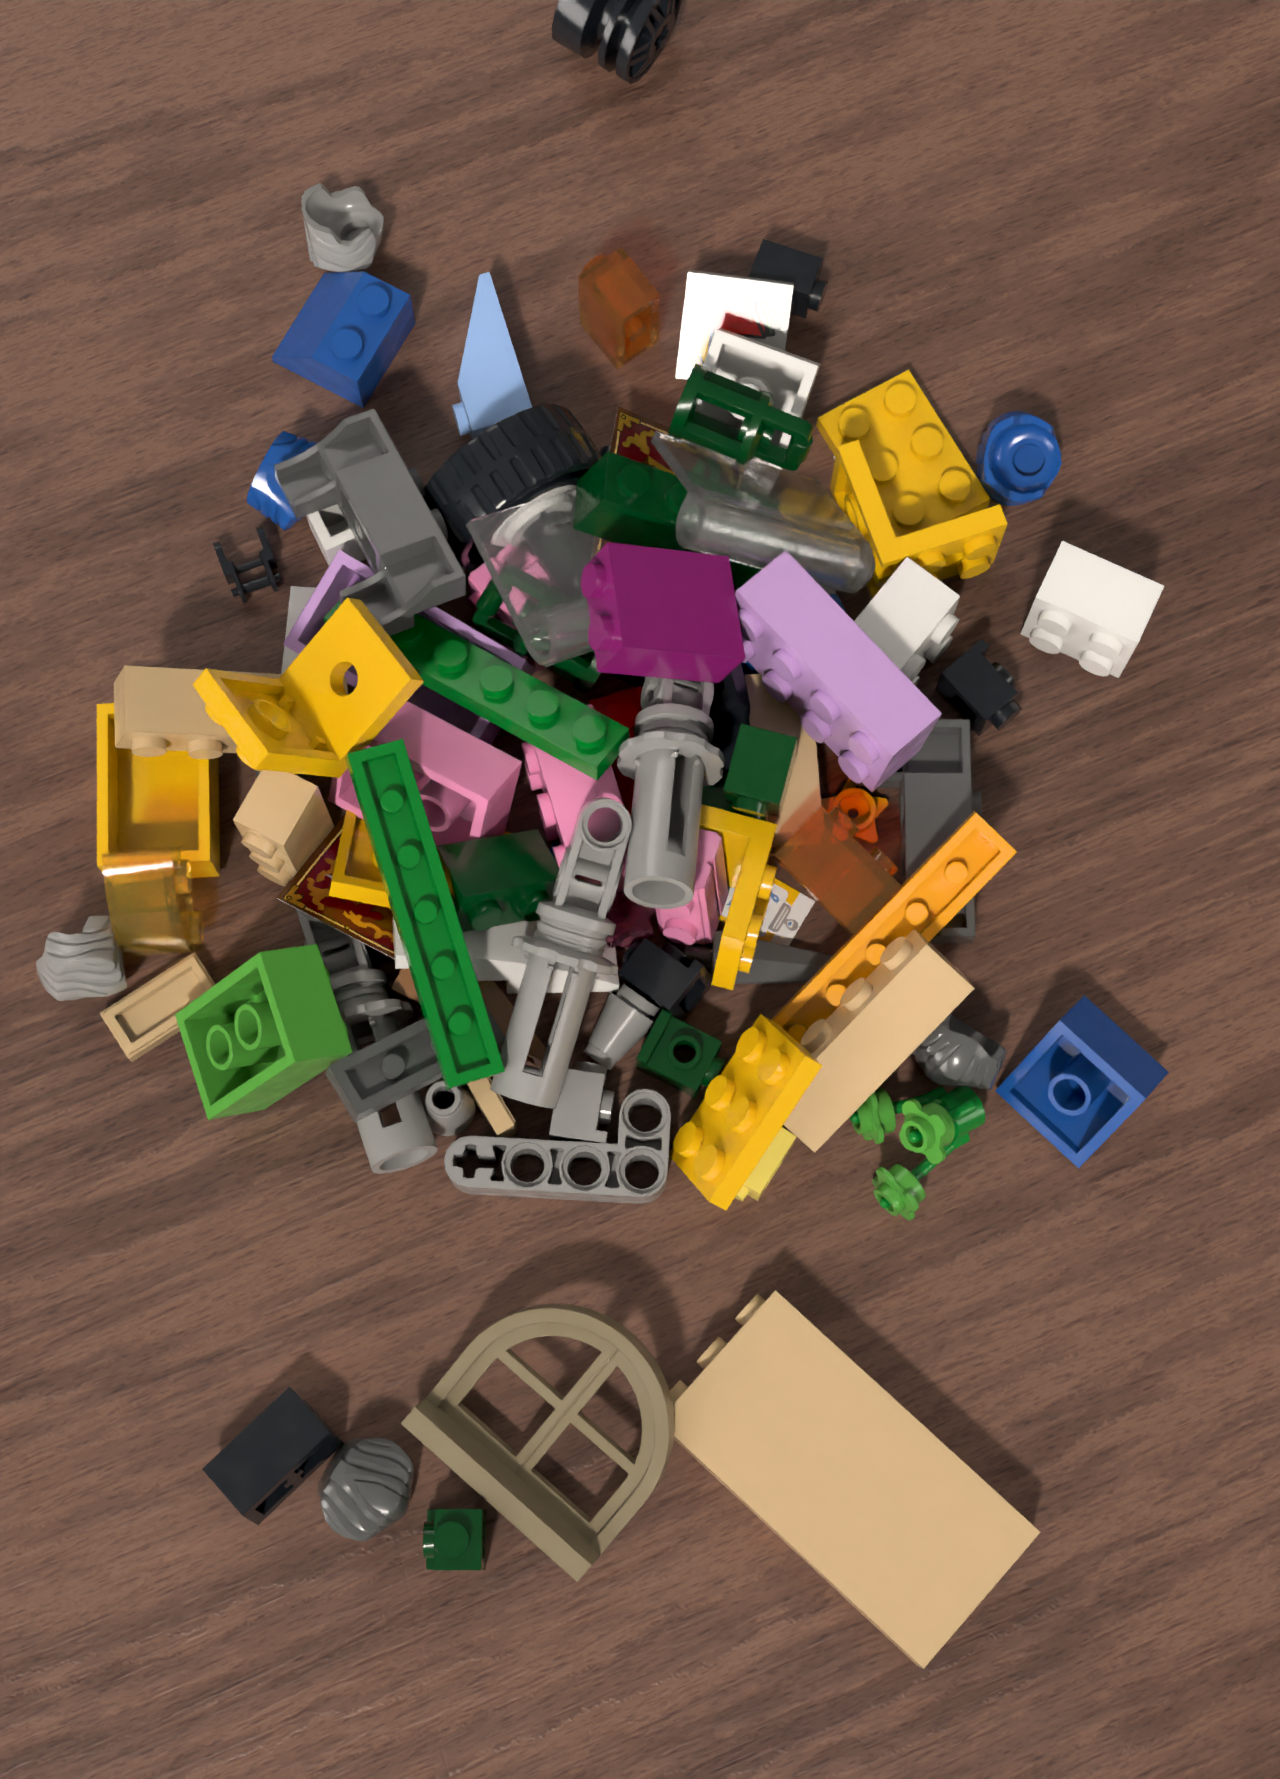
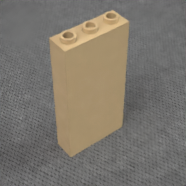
(848, 1477)

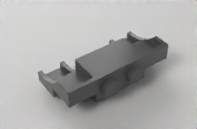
(386, 514)
(933, 804)

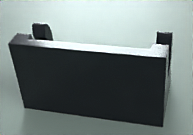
(272, 1456)

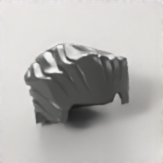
(960, 1056)
(366, 1487)

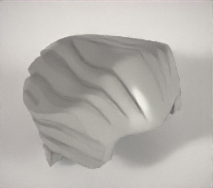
(341, 228)
(83, 962)

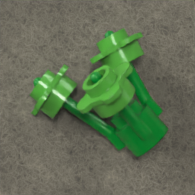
(932, 1126)

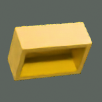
(156, 801)

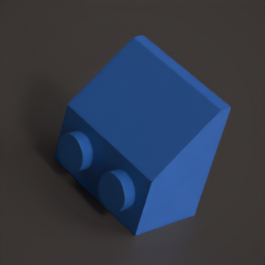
(347, 334)
(1081, 1081)

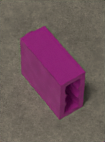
(662, 613)

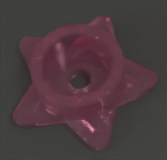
(637, 924)

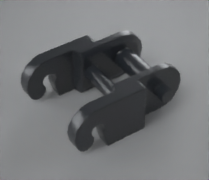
(266, 559)

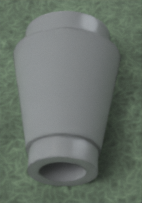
(620, 1026)
(453, 1119)

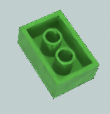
(263, 1031)

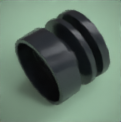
(622, 31)

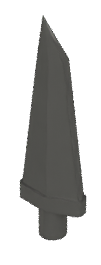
(770, 963)

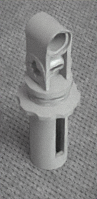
(670, 767)
(571, 933)
(369, 1017)

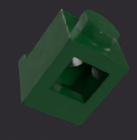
(658, 1060)
(455, 1539)

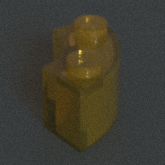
(151, 901)

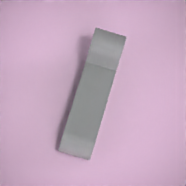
(560, 1155)

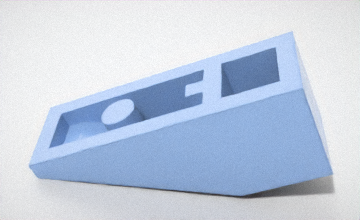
(489, 371)

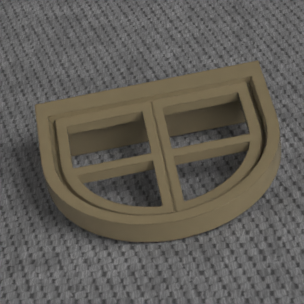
(509, 1477)

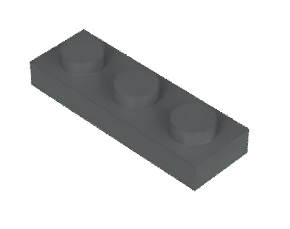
(389, 1069)

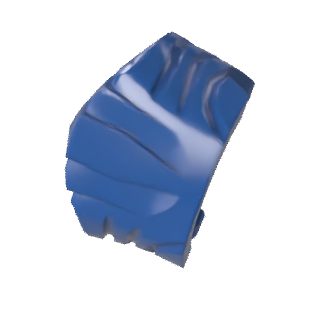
(1017, 458)
(265, 491)

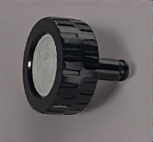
(508, 466)

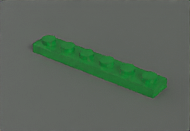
(510, 697)
(424, 914)

